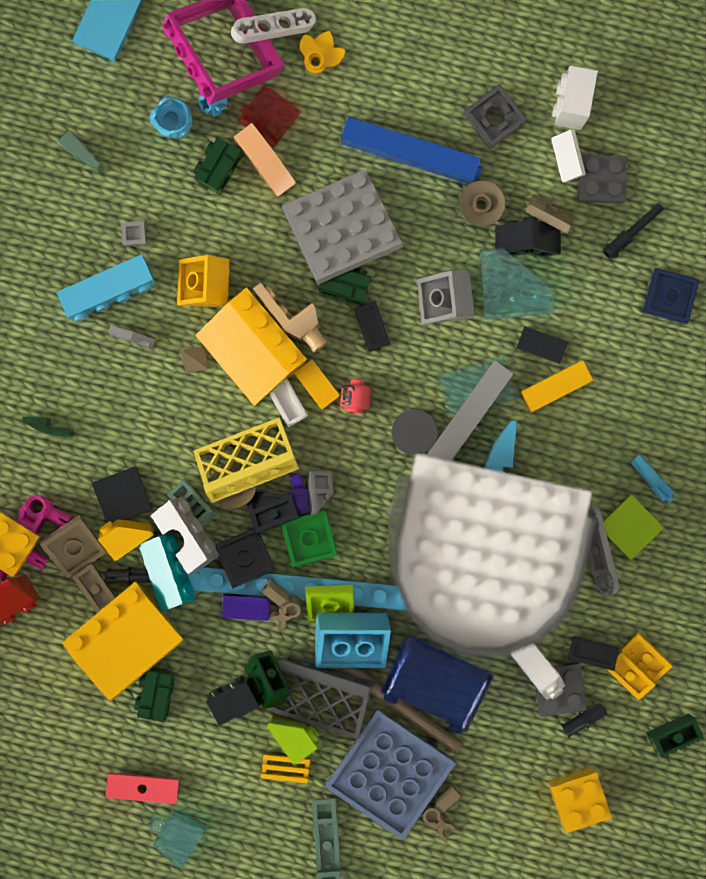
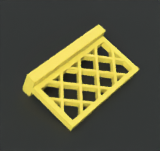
(250, 473)

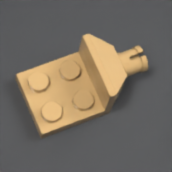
(300, 327)

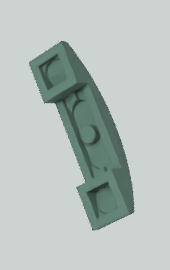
(326, 838)

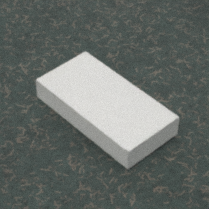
(568, 156)
(288, 404)

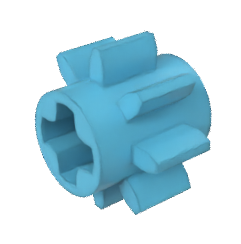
(214, 109)

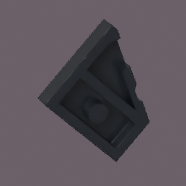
(272, 510)

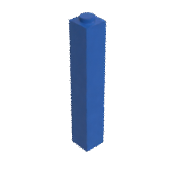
(411, 151)

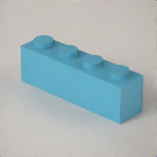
(106, 288)

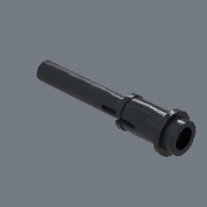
(625, 238)

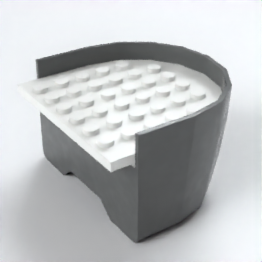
(486, 554)

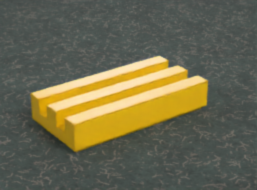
(284, 777)

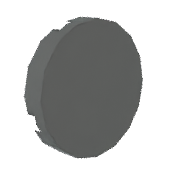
(414, 432)

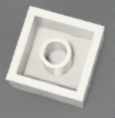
(575, 97)

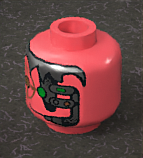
(355, 397)

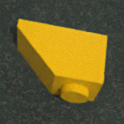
(123, 536)

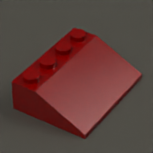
(16, 595)

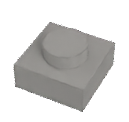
(133, 233)

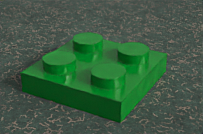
(309, 539)

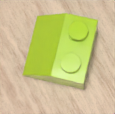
(294, 737)

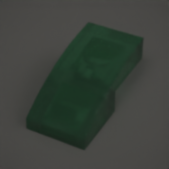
(44, 425)

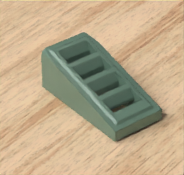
(76, 148)
(210, 513)

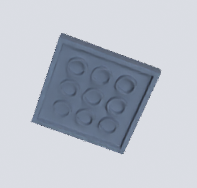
(390, 774)

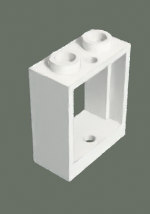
(539, 671)

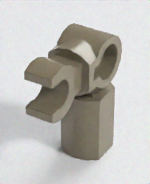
(290, 605)
(432, 812)

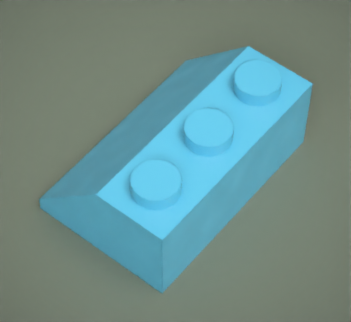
(351, 640)

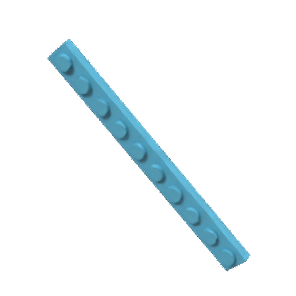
(364, 593)

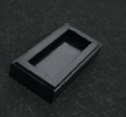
(372, 326)
(542, 345)
(593, 653)

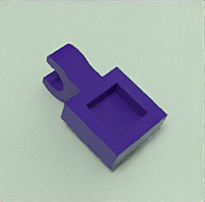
(301, 495)

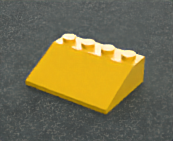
(251, 347)
(123, 641)

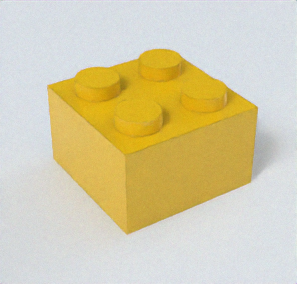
(579, 799)

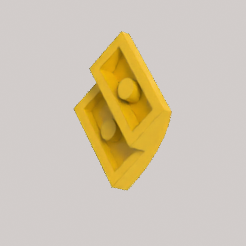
(640, 666)

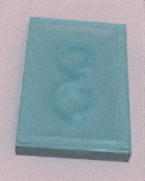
(460, 383)

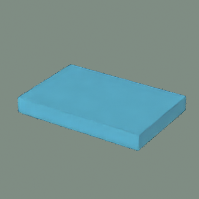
(106, 26)

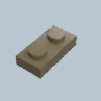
(94, 587)

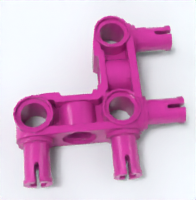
(34, 521)

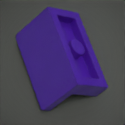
(245, 607)

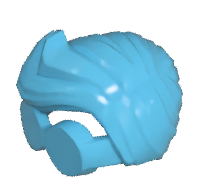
(172, 119)

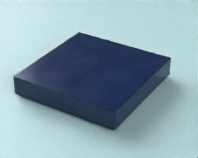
(670, 296)

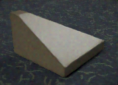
(194, 359)

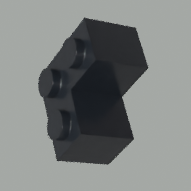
(528, 237)
(233, 701)

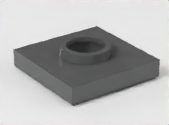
(498, 101)

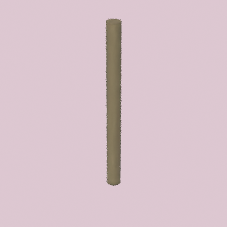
(411, 714)

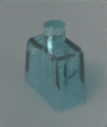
(177, 836)

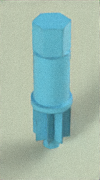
(655, 482)

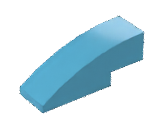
(502, 450)

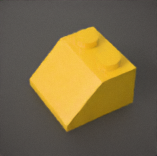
(203, 281)

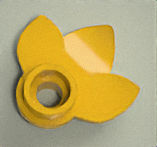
(322, 50)

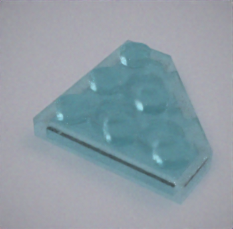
(511, 288)

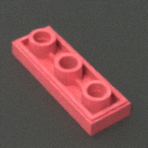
(128, 788)

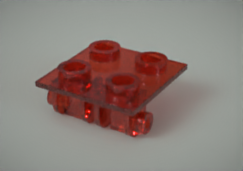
(269, 115)

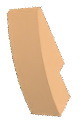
(264, 160)

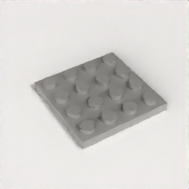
(342, 226)

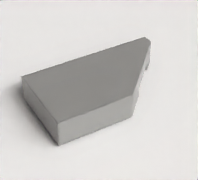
(131, 336)
(320, 489)

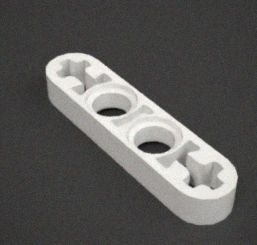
(272, 23)

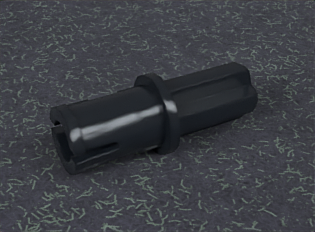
(127, 576)
(584, 719)

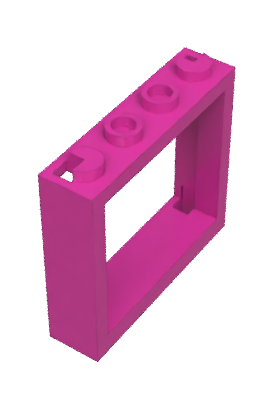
(263, 49)

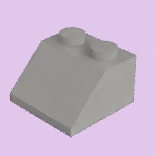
(445, 297)

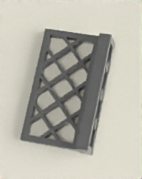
(332, 679)

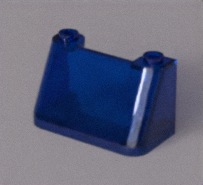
(436, 683)

